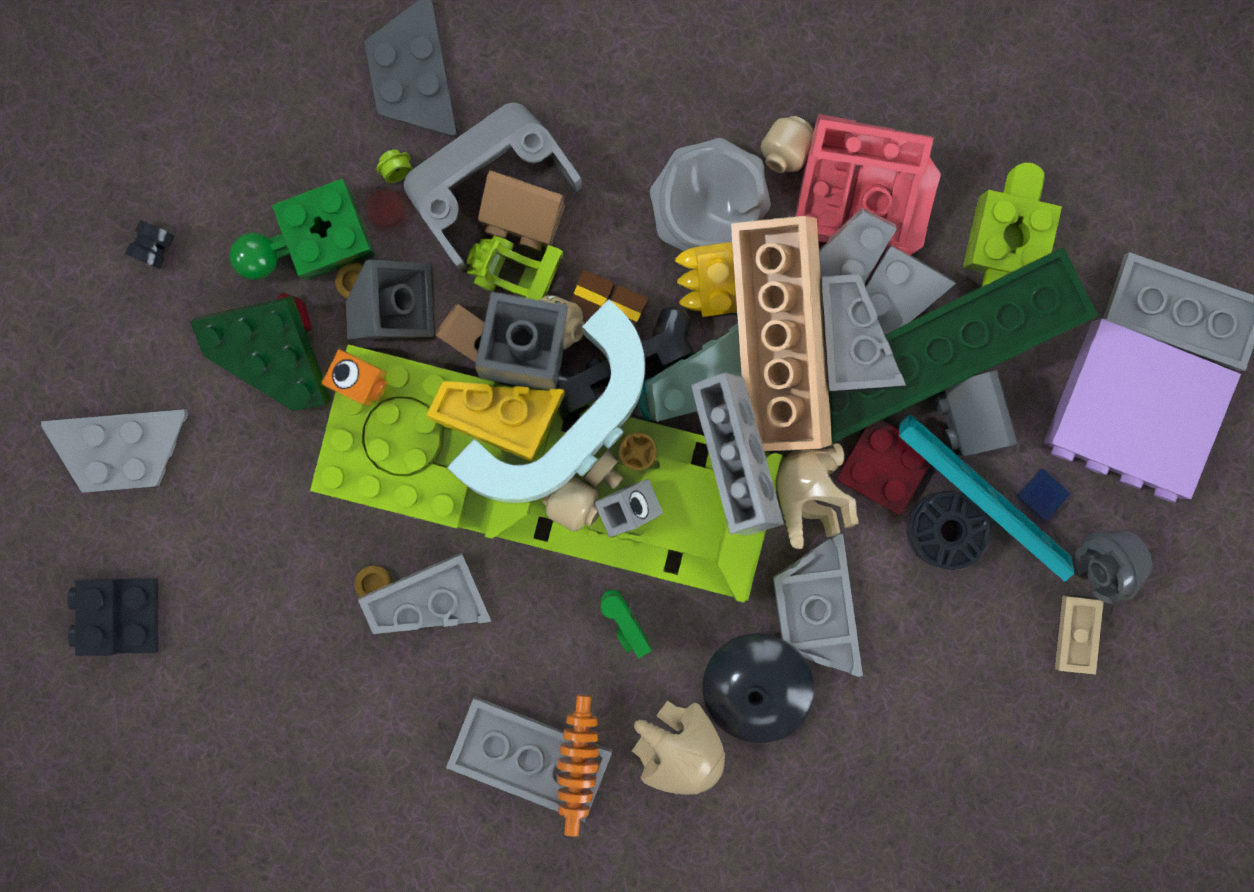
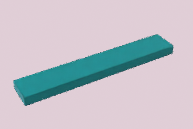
(986, 497)

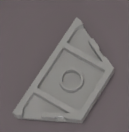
(116, 449)
(818, 607)

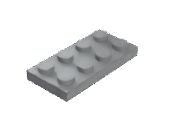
(1183, 311)
(515, 754)

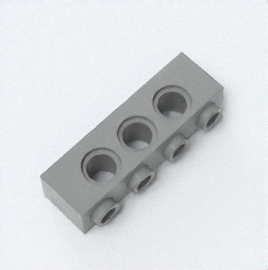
(737, 454)

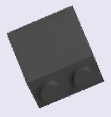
(522, 342)
(976, 415)

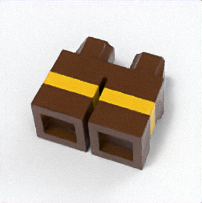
(595, 291)

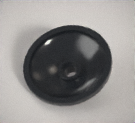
(760, 665)

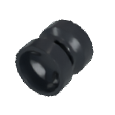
(150, 244)

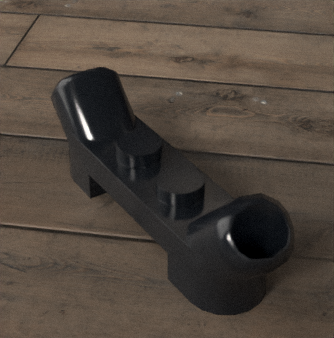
(664, 349)

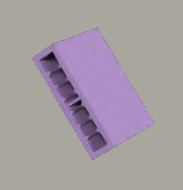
(1141, 410)

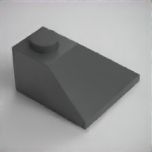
(391, 302)

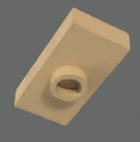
(1079, 634)

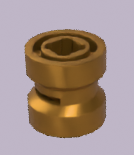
(637, 451)

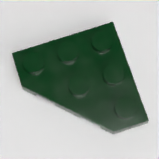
(265, 349)

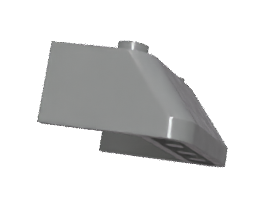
(506, 128)

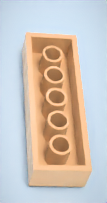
(782, 331)

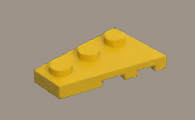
(499, 416)

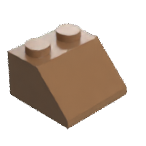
(520, 211)

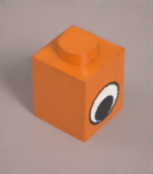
(355, 378)

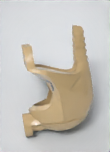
(805, 478)
(681, 761)

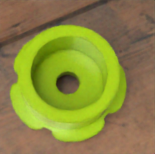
(392, 161)

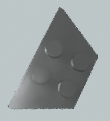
(411, 71)

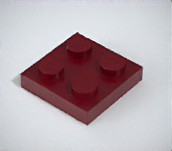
(883, 467)

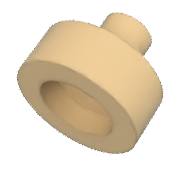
(604, 471)

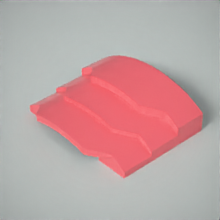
(872, 169)

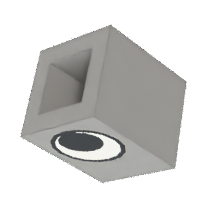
(629, 508)

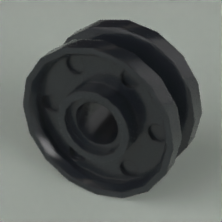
(970, 536)

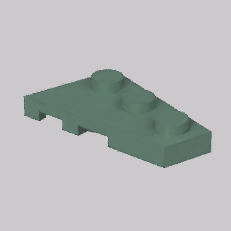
(671, 390)

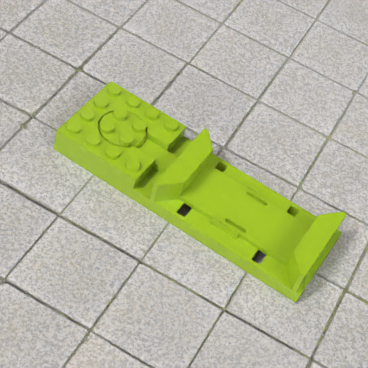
(400, 460)

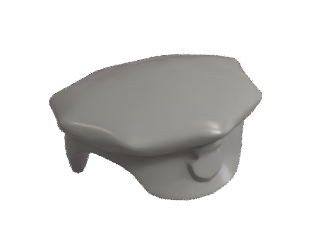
(707, 191)

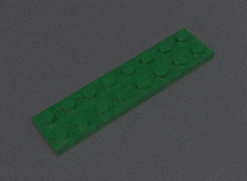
(970, 338)

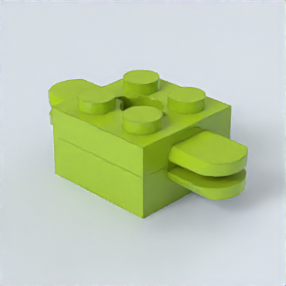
(1012, 225)

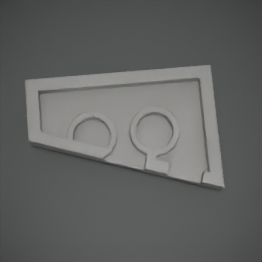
(428, 598)

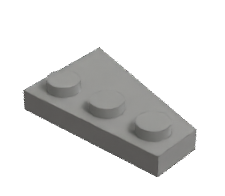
(856, 245)
(903, 288)
(854, 340)

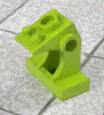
(488, 259)

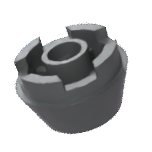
(1115, 564)

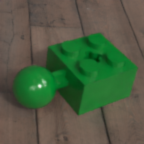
(299, 218)

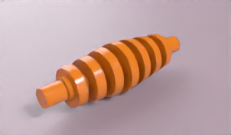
(577, 765)

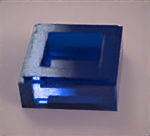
(1043, 494)

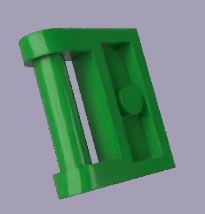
(630, 632)

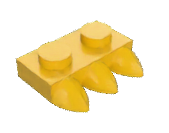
(711, 278)

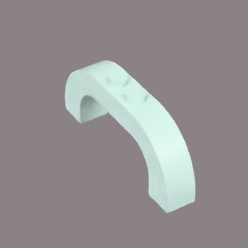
(573, 453)

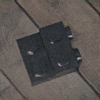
(114, 616)

